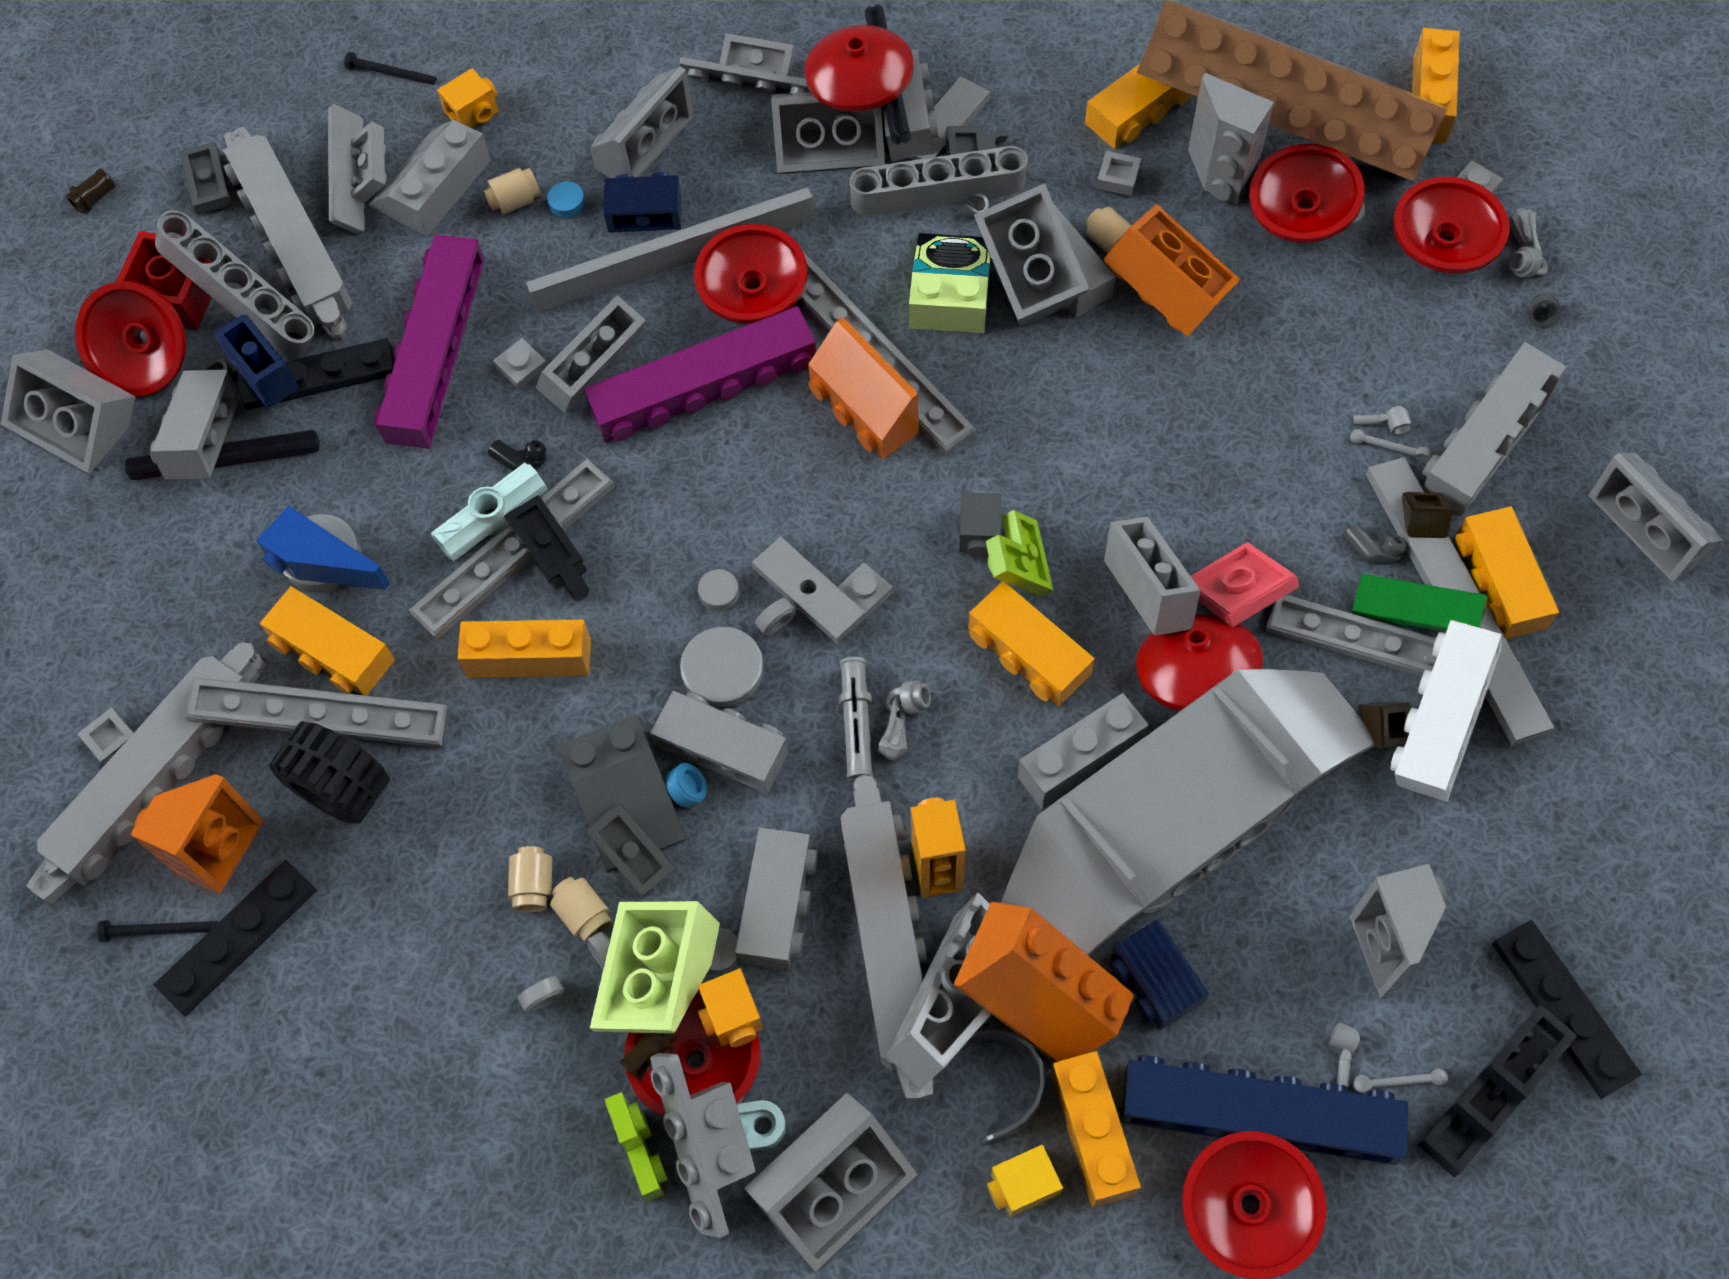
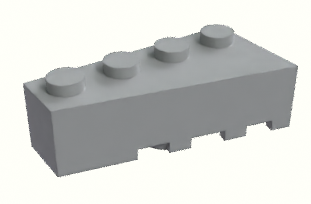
(1493, 427)
(941, 1014)

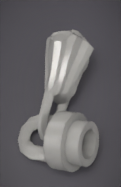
(1526, 260)
(912, 700)

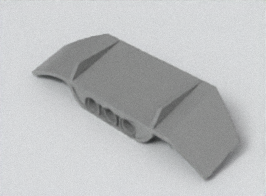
(1182, 801)

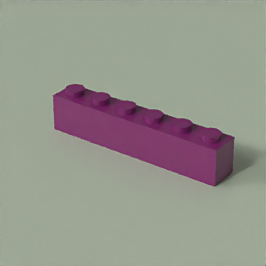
(430, 342)
(701, 375)

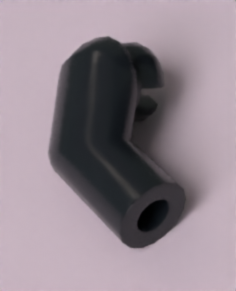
(532, 454)

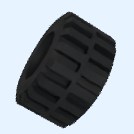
(329, 772)

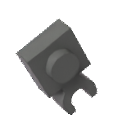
(971, 138)

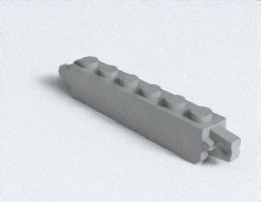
(289, 231)
(145, 765)
(884, 917)

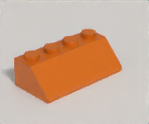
(1042, 984)

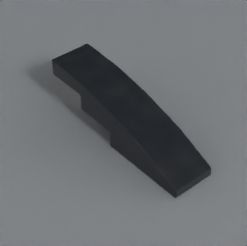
(1497, 1090)

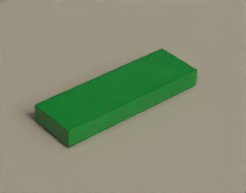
(1417, 604)

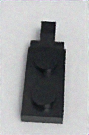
(549, 547)

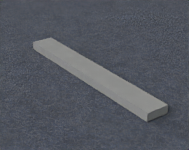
(662, 251)
(937, 416)
(1441, 566)

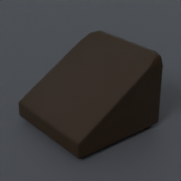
(1426, 514)
(1386, 722)

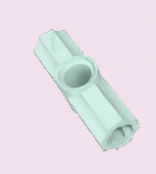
(472, 526)

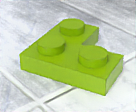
(1020, 555)
(632, 1130)

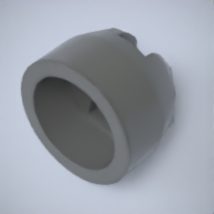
(1553, 310)

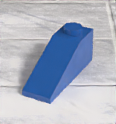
(315, 554)

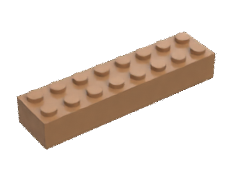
(1308, 92)

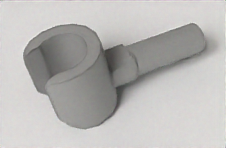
(1396, 418)
(1347, 1040)

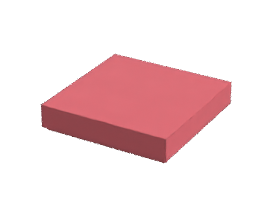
(1243, 584)

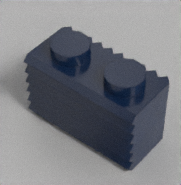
(642, 203)
(256, 360)
(1158, 975)

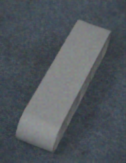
(938, 180)
(229, 269)

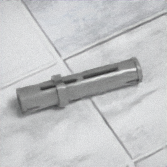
(853, 675)

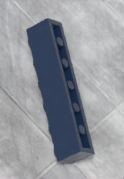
(1222, 1104)

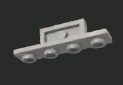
(752, 62)
(354, 167)
(706, 1139)

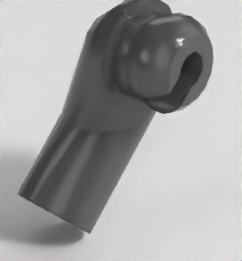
(1372, 550)

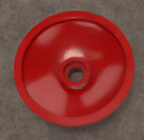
(859, 68)
(1309, 177)
(1452, 210)
(748, 258)
(111, 339)
(1191, 662)
(720, 1064)
(1288, 1211)

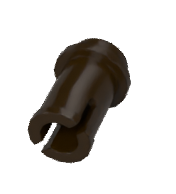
(90, 191)
(638, 1058)

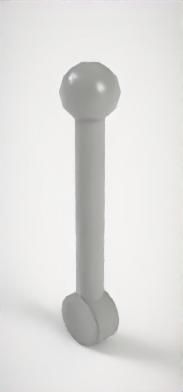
(1422, 453)
(1363, 1083)

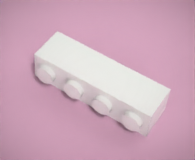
(1447, 711)

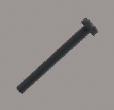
(351, 60)
(105, 929)

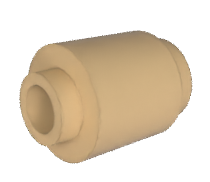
(512, 191)
(1106, 228)
(530, 879)
(580, 908)

